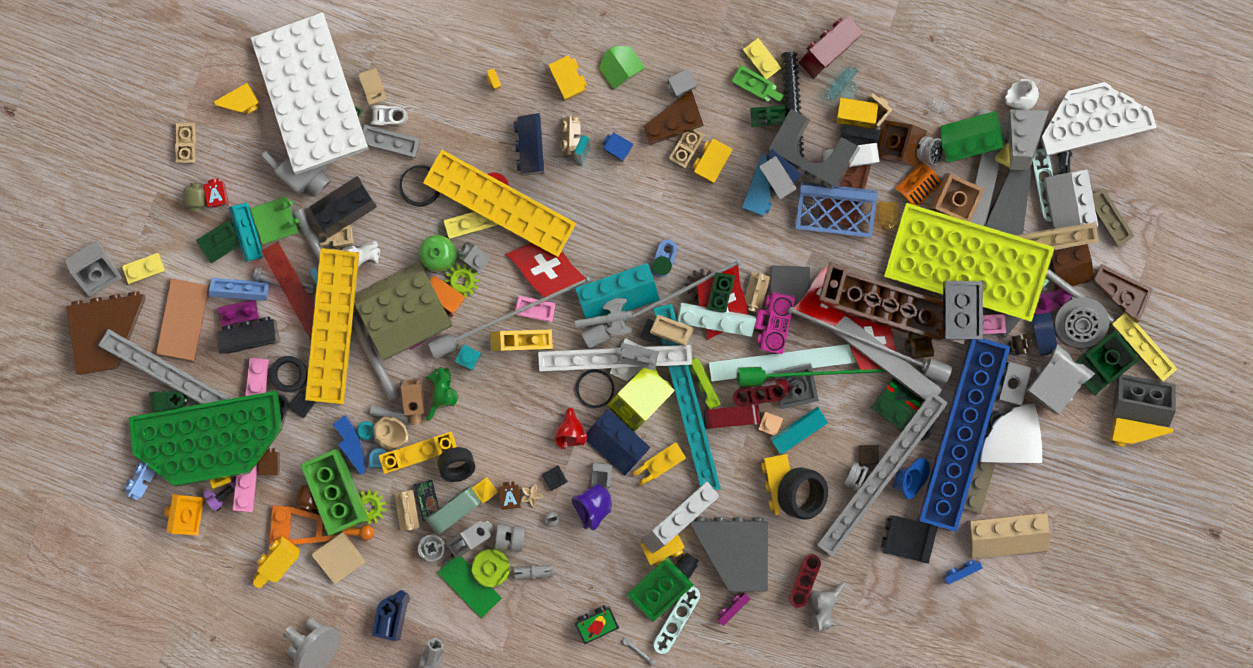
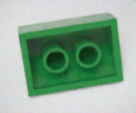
(972, 137)

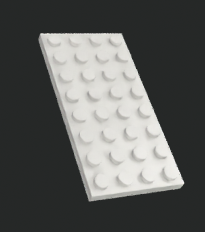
(309, 93)

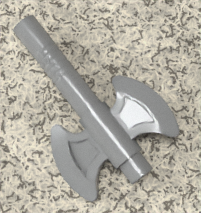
(616, 317)

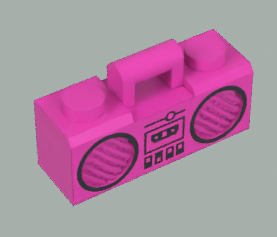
(776, 331)

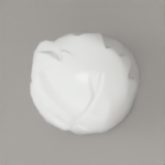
(1022, 95)

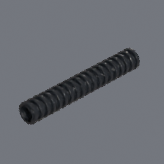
(791, 87)

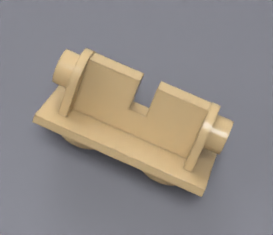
(569, 127)
(756, 291)
(406, 510)

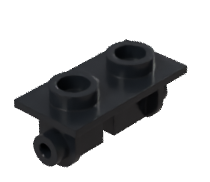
(859, 135)

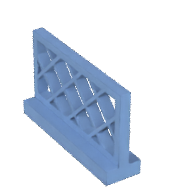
(841, 193)

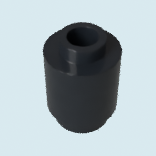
(687, 564)

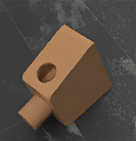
(413, 392)

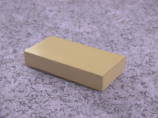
(671, 330)

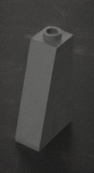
(1011, 203)

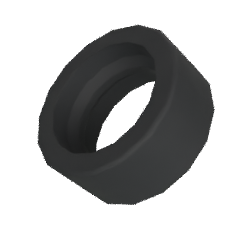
(274, 374)
(456, 455)

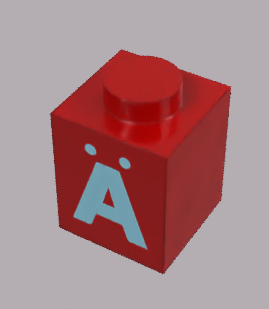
(215, 193)

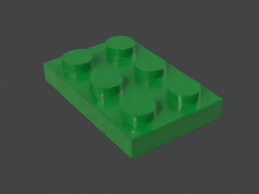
(660, 589)

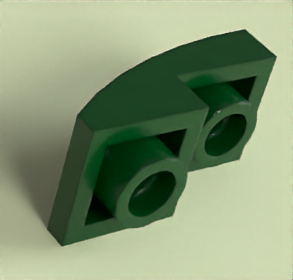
(720, 292)

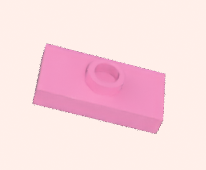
(542, 311)

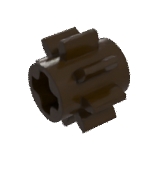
(1020, 344)

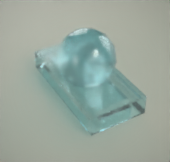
(844, 85)

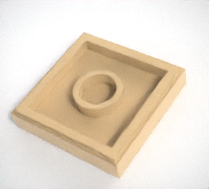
(338, 557)

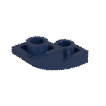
(1044, 333)

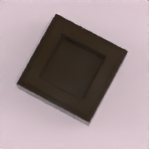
(868, 454)

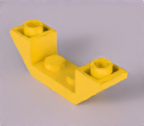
(417, 452)

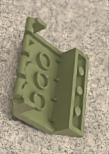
(401, 311)

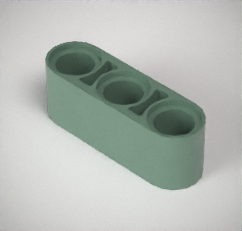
(453, 510)

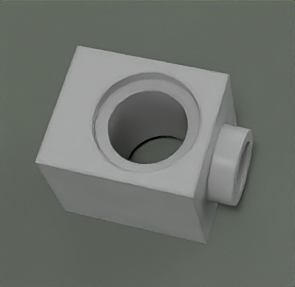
(681, 83)

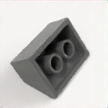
(1144, 400)

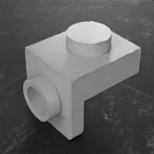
(473, 256)

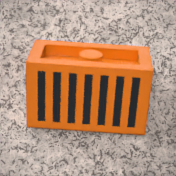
(919, 184)

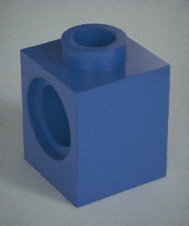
(617, 146)

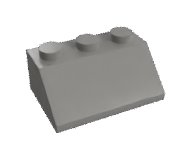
(1070, 199)

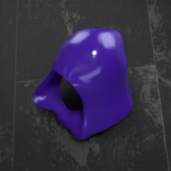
(592, 506)

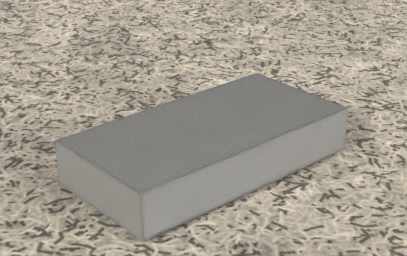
(777, 177)

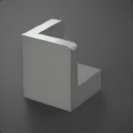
(601, 474)

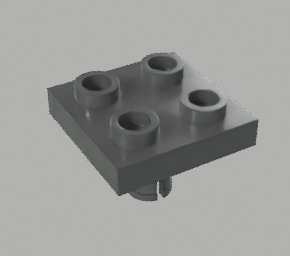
(801, 387)

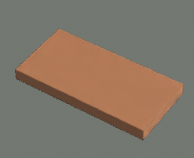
(183, 319)

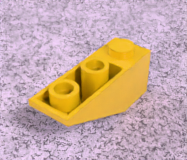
(775, 468)

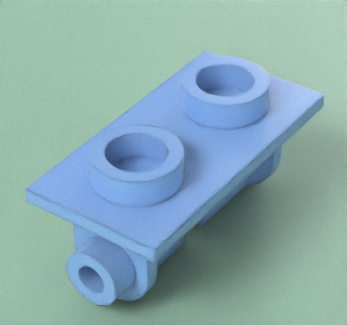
(135, 486)

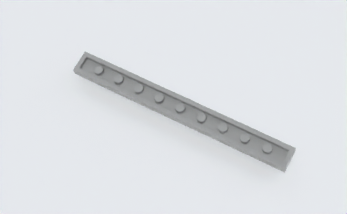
(882, 473)

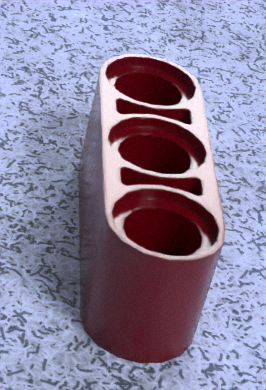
(767, 387)
(732, 416)
(804, 590)

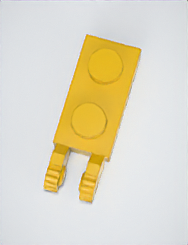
(661, 462)

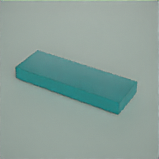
(246, 232)
(799, 430)

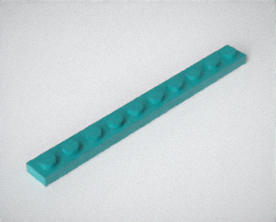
(691, 413)

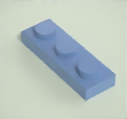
(239, 289)

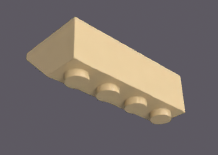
(1009, 535)

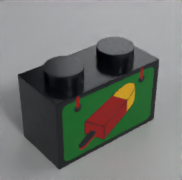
(597, 624)

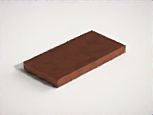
(856, 178)

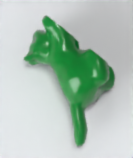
(442, 394)

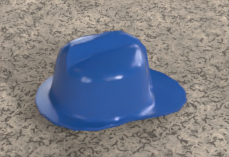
(912, 478)

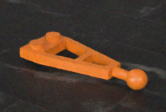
(281, 526)

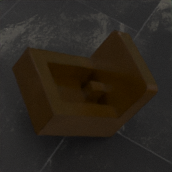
(919, 347)

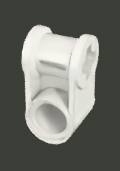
(385, 116)

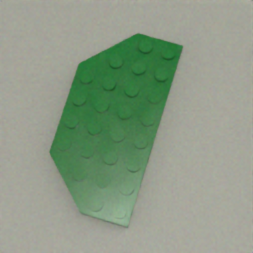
(207, 438)

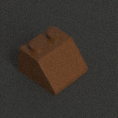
(900, 142)
(1072, 265)

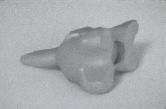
(823, 603)

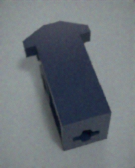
(390, 624)

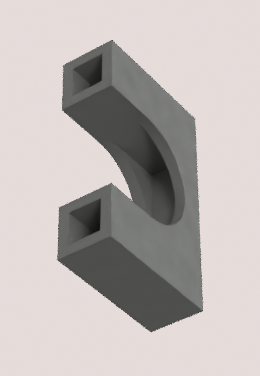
(831, 170)

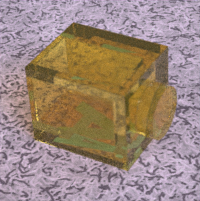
(887, 215)

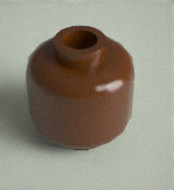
(305, 499)

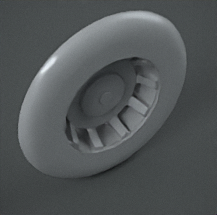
(1082, 323)

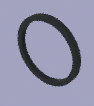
(595, 406)

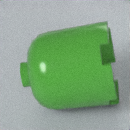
(437, 254)

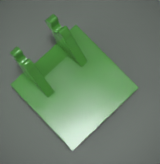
(275, 220)

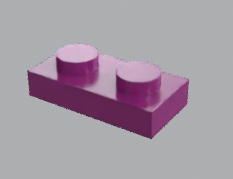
(738, 602)

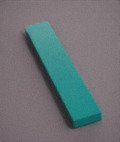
(582, 149)

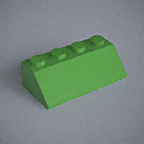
(334, 492)

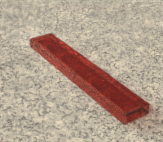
(290, 285)

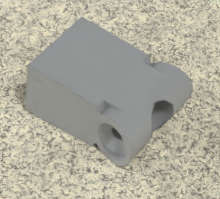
(1058, 381)

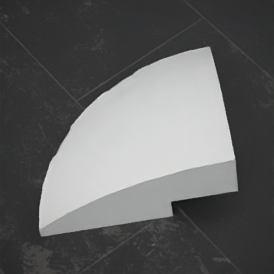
(1014, 437)

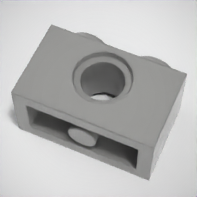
(1021, 375)

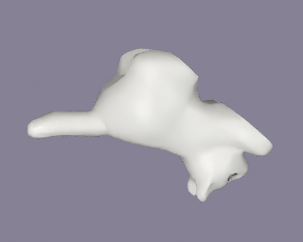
(367, 251)

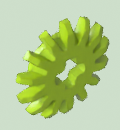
(464, 273)
(375, 502)

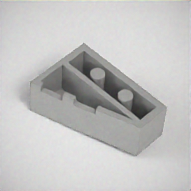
(1024, 136)

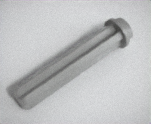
(270, 277)

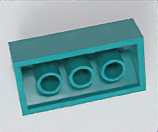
(633, 284)

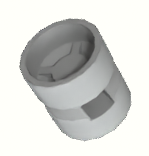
(517, 538)

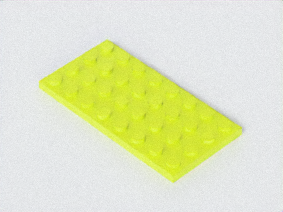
(946, 248)

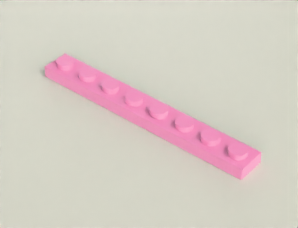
(246, 483)

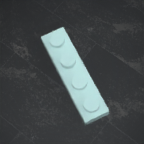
(716, 320)

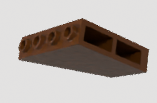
(91, 321)

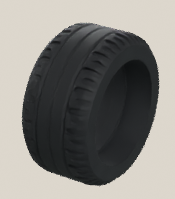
(817, 496)

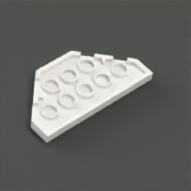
(1093, 117)

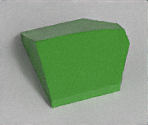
(620, 65)

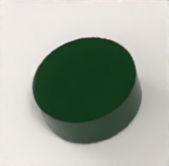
(662, 265)

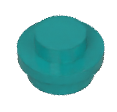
(365, 430)

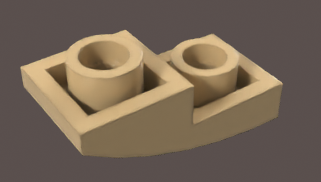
(185, 142)
(686, 147)

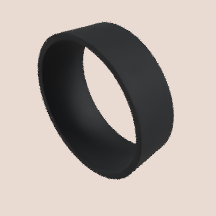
(414, 203)

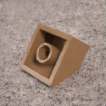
(956, 197)

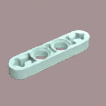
(1039, 184)
(679, 621)

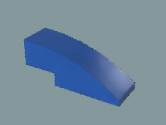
(351, 444)

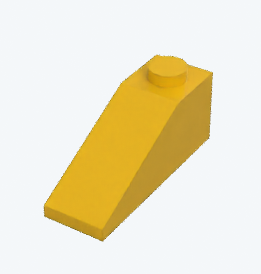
(521, 340)
(1131, 432)

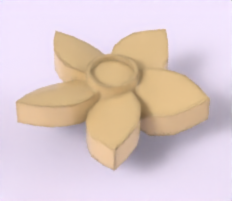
(531, 495)

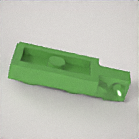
(756, 84)

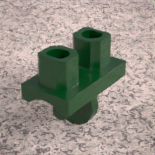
(767, 116)

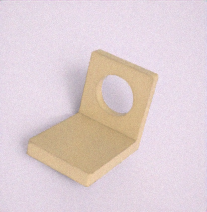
(372, 86)
(882, 105)

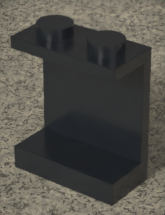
(909, 539)

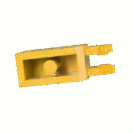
(275, 562)

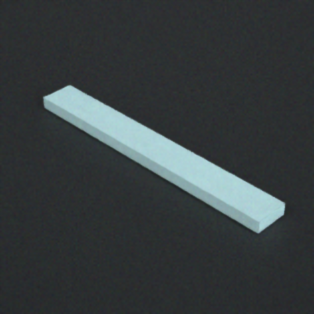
(817, 357)

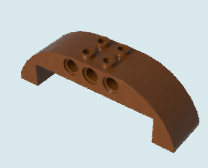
(883, 304)

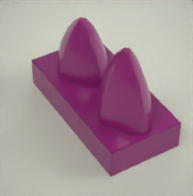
(1052, 301)
(238, 313)

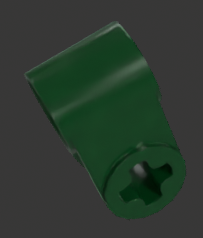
(165, 400)

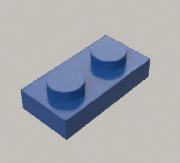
(969, 567)

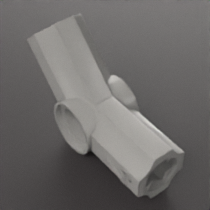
(432, 655)

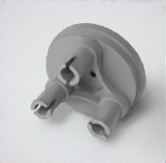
(316, 648)

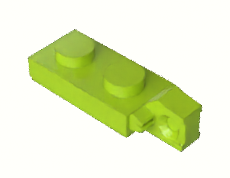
(705, 384)

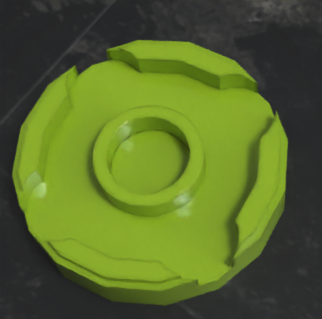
(490, 568)

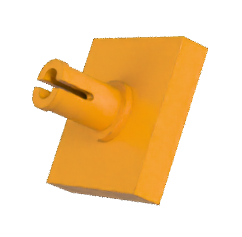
(184, 514)

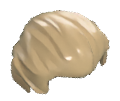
(390, 432)

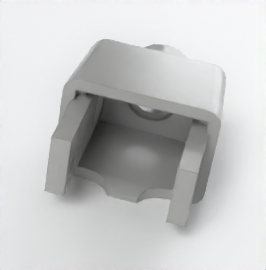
(313, 180)

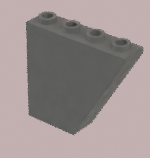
(736, 550)

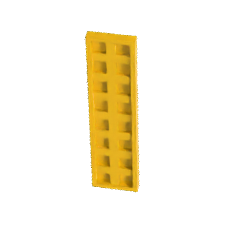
(499, 203)
(332, 325)

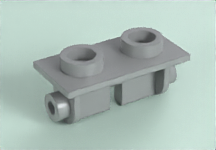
(637, 356)

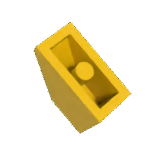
(239, 100)

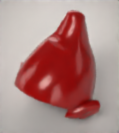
(570, 431)

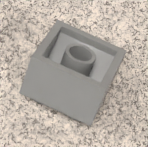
(93, 268)

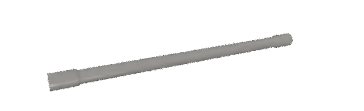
(386, 383)

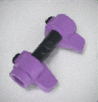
(214, 500)

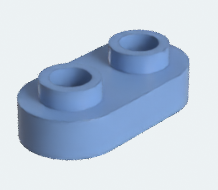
(660, 252)

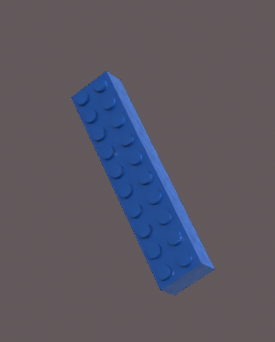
(963, 433)

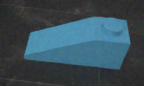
(758, 193)

